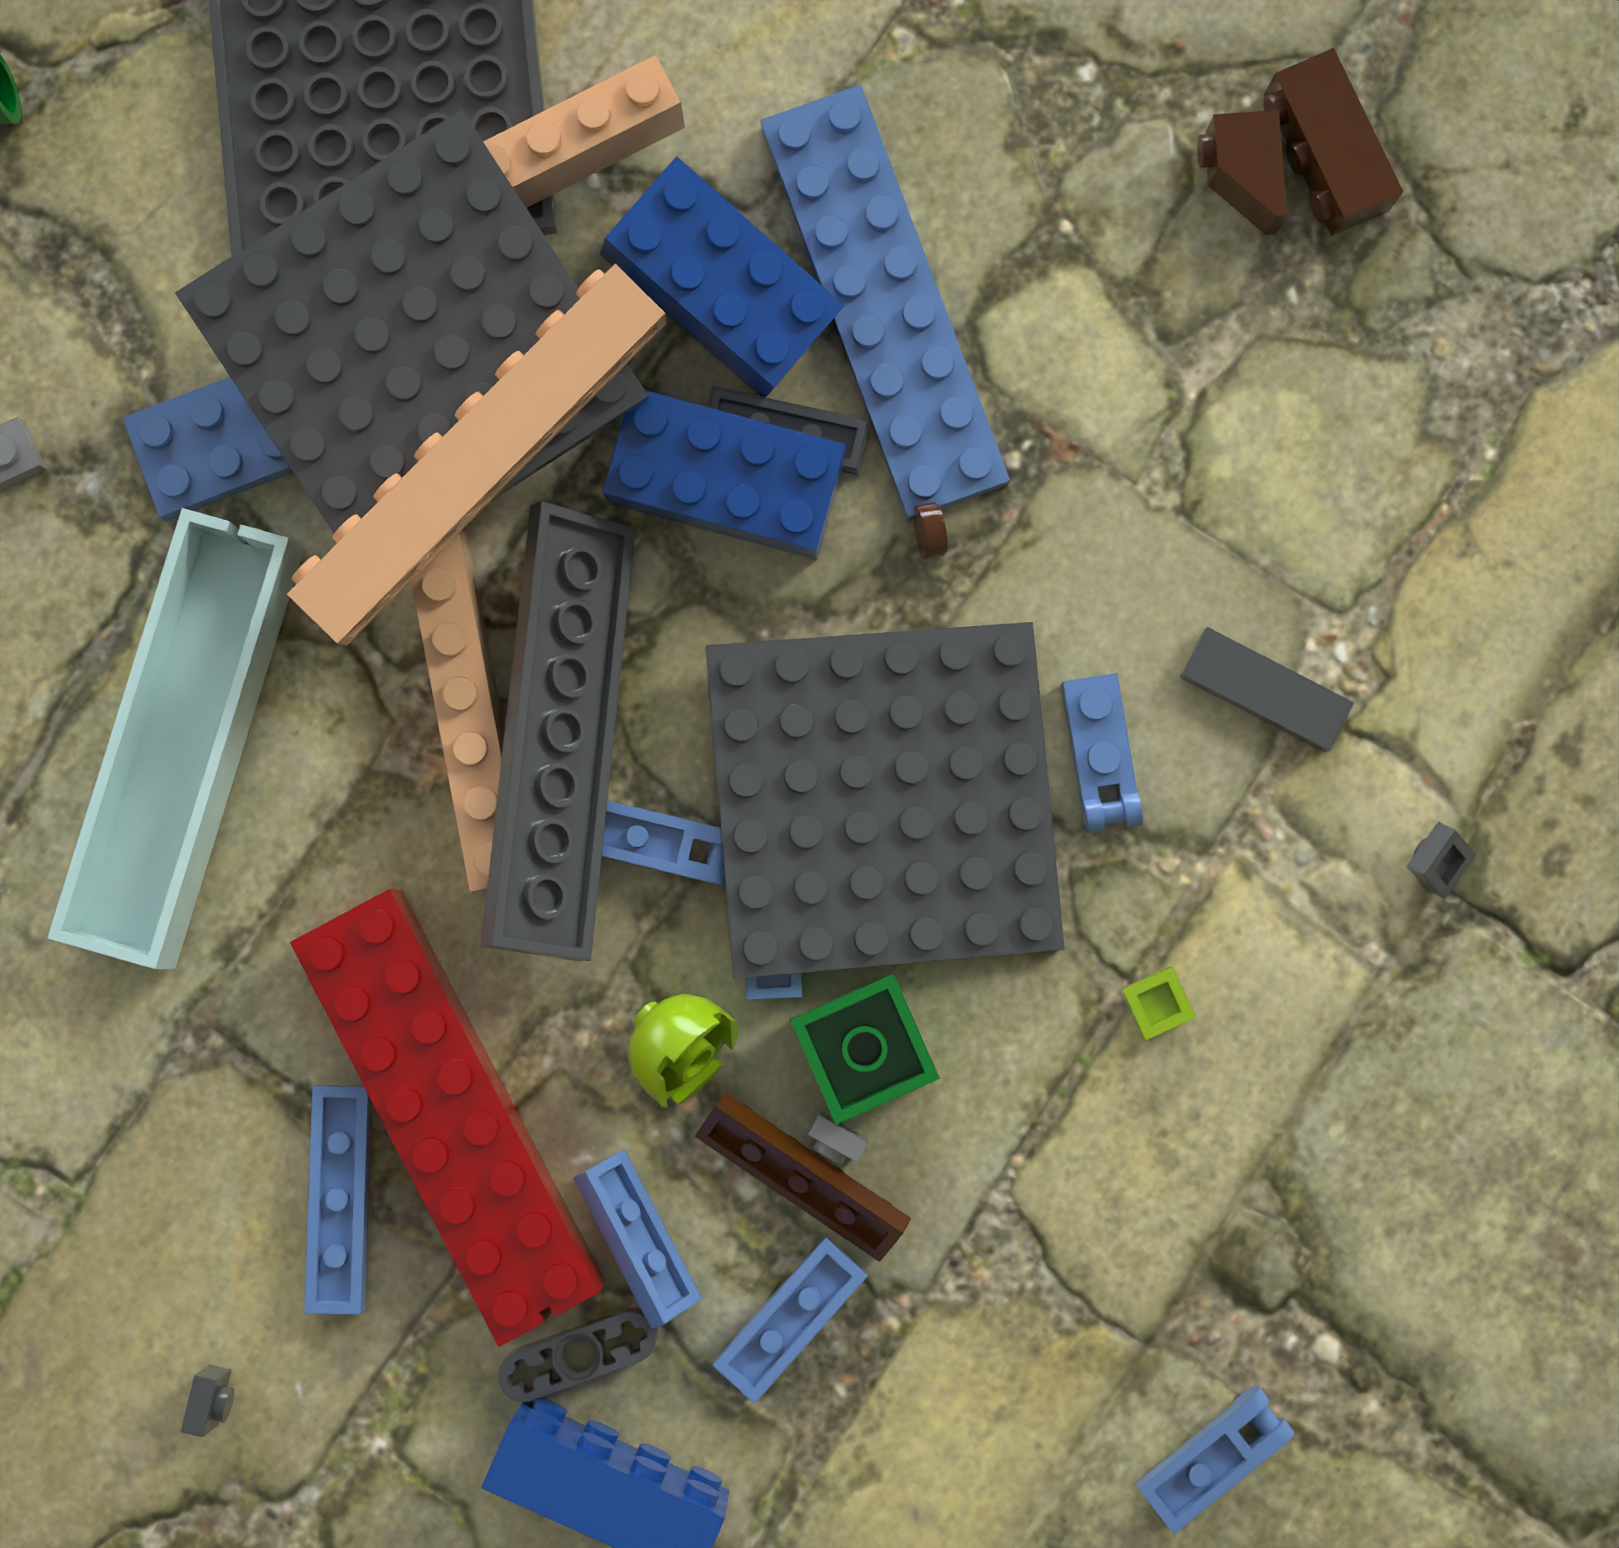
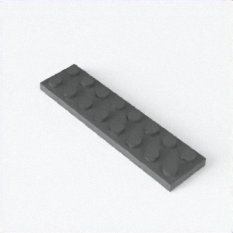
(559, 735)

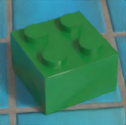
(864, 1048)

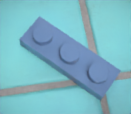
(637, 1239)
(790, 1319)

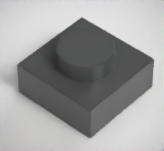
(1441, 860)
(208, 1401)

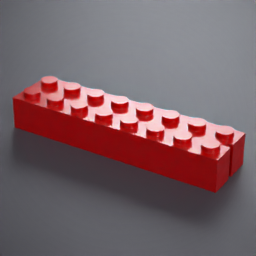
(449, 1115)

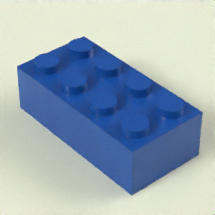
(720, 277)
(725, 474)
(602, 1484)

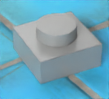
(17, 454)
(836, 1140)

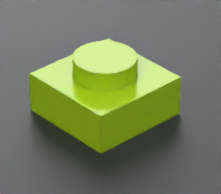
(1157, 1003)

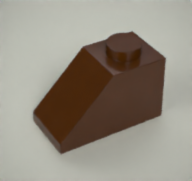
(1247, 165)

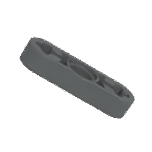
(534, 1355)

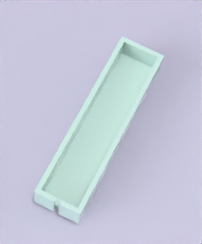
(176, 741)

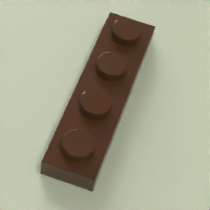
(803, 1177)

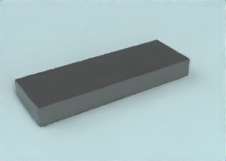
(800, 418)
(1266, 690)

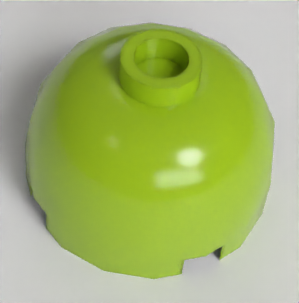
(677, 1044)

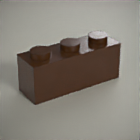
(1332, 143)

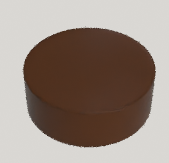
(930, 530)

